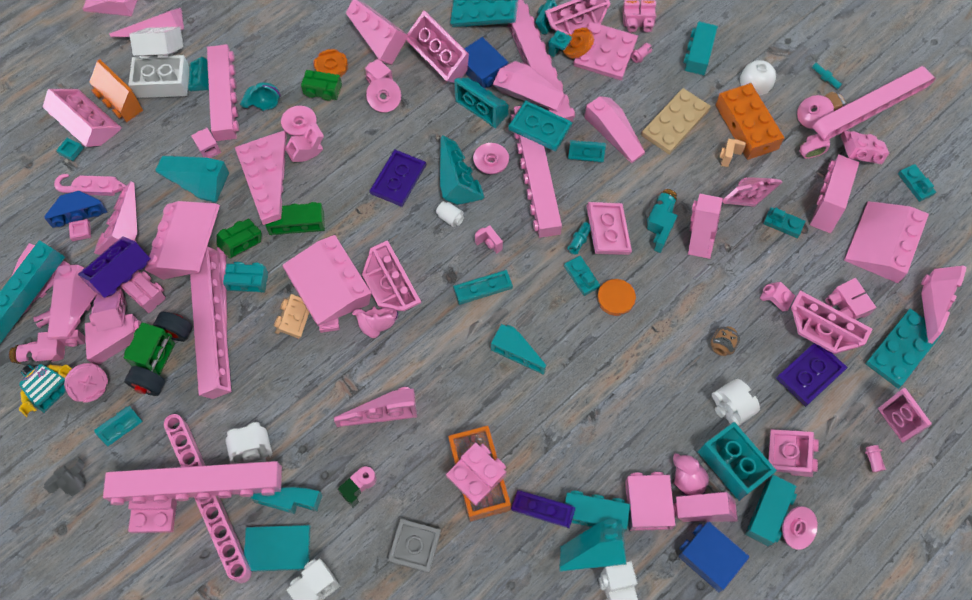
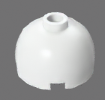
(760, 74)

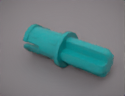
(579, 238)

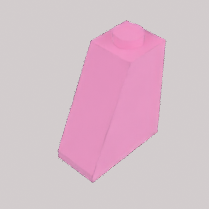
(109, 342)
(706, 507)

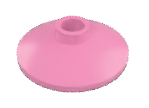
(387, 87)
(295, 116)
(809, 118)
(491, 152)
(800, 527)

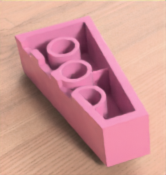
(378, 32)
(834, 193)

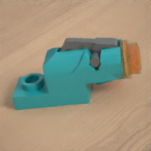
(661, 217)

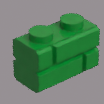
(321, 85)
(238, 238)

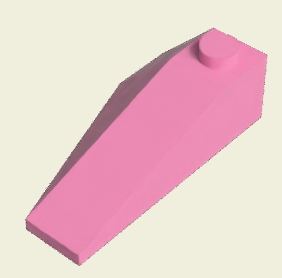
(122, 221)

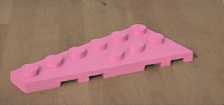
(264, 170)

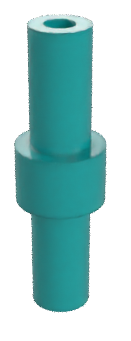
(826, 76)

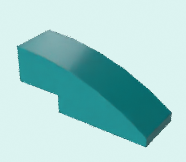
(290, 498)

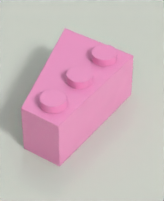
(704, 225)

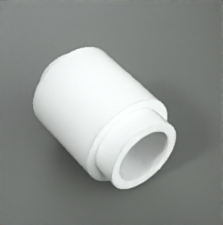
(450, 214)

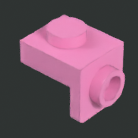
(779, 295)

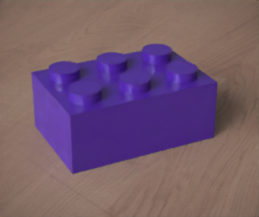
(114, 267)

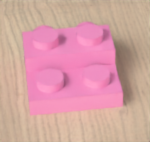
(864, 147)
(793, 452)
(477, 473)
(152, 517)

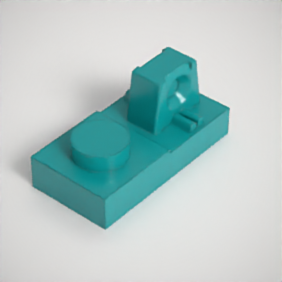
(542, 21)
(587, 151)
(917, 183)
(784, 222)
(582, 275)
(118, 425)

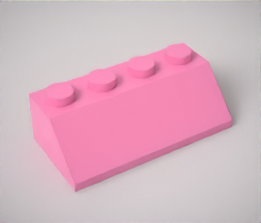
(438, 48)
(80, 116)

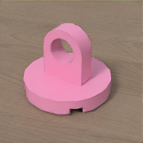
(86, 382)

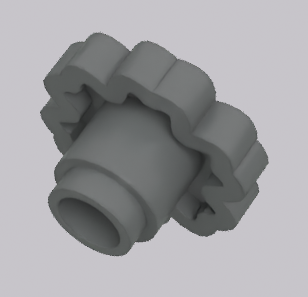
(66, 478)

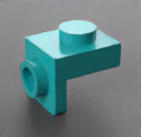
(558, 41)

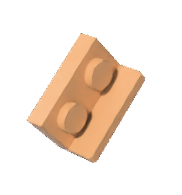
(293, 317)

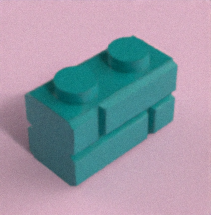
(245, 277)

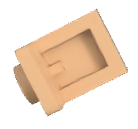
(732, 146)

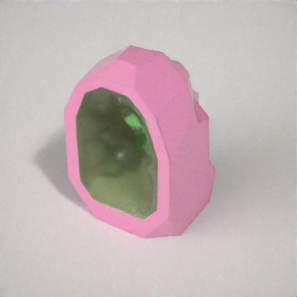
(814, 146)

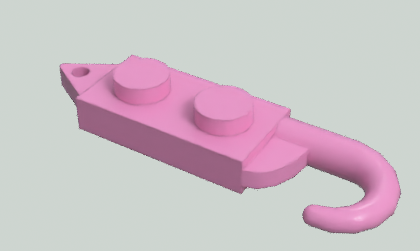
(91, 185)

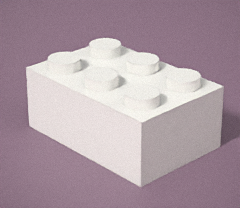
(156, 41)
(159, 76)

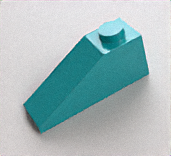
(513, 346)

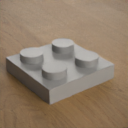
(414, 546)

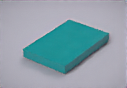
(540, 125)
(277, 548)

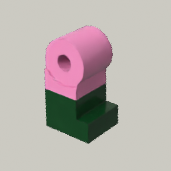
(356, 484)

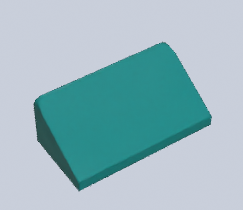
(198, 75)

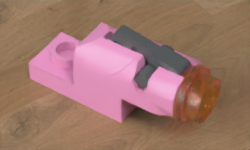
(44, 350)

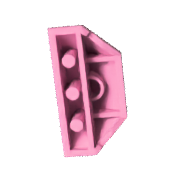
(577, 14)
(388, 279)
(827, 325)

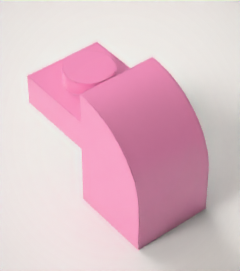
(307, 146)

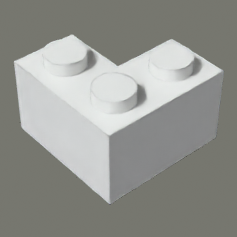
(619, 582)
(316, 583)

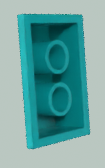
(480, 101)
(736, 461)

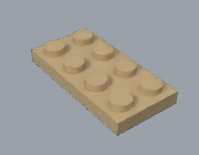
(676, 121)

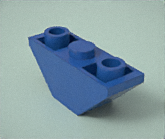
(72, 208)

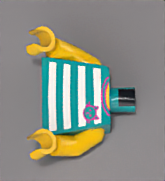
(42, 387)

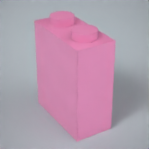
(650, 502)

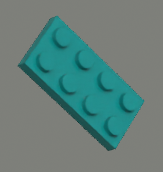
(483, 12)
(902, 349)

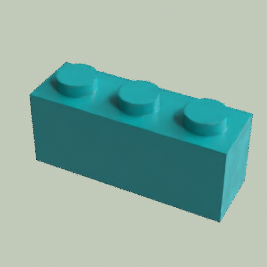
(700, 48)
(597, 509)
(771, 511)

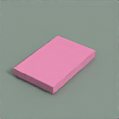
(609, 228)

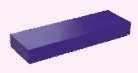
(543, 509)

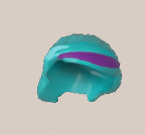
(261, 96)

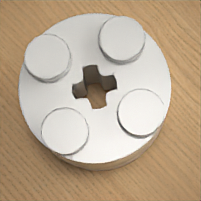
(735, 402)
(248, 444)

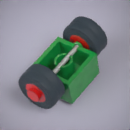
(151, 351)

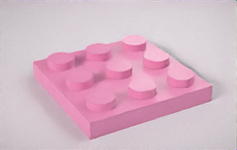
(609, 51)

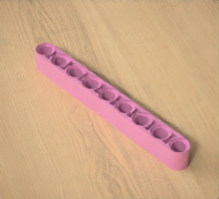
(873, 103)
(210, 505)

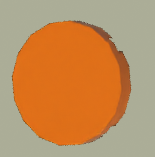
(580, 44)
(331, 62)
(616, 297)

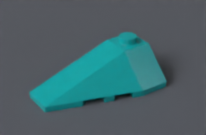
(198, 175)
(455, 176)

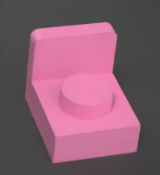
(490, 237)

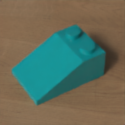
(596, 547)

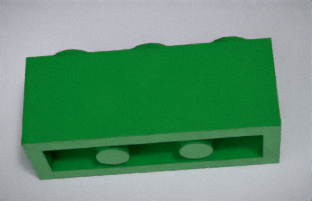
(298, 219)

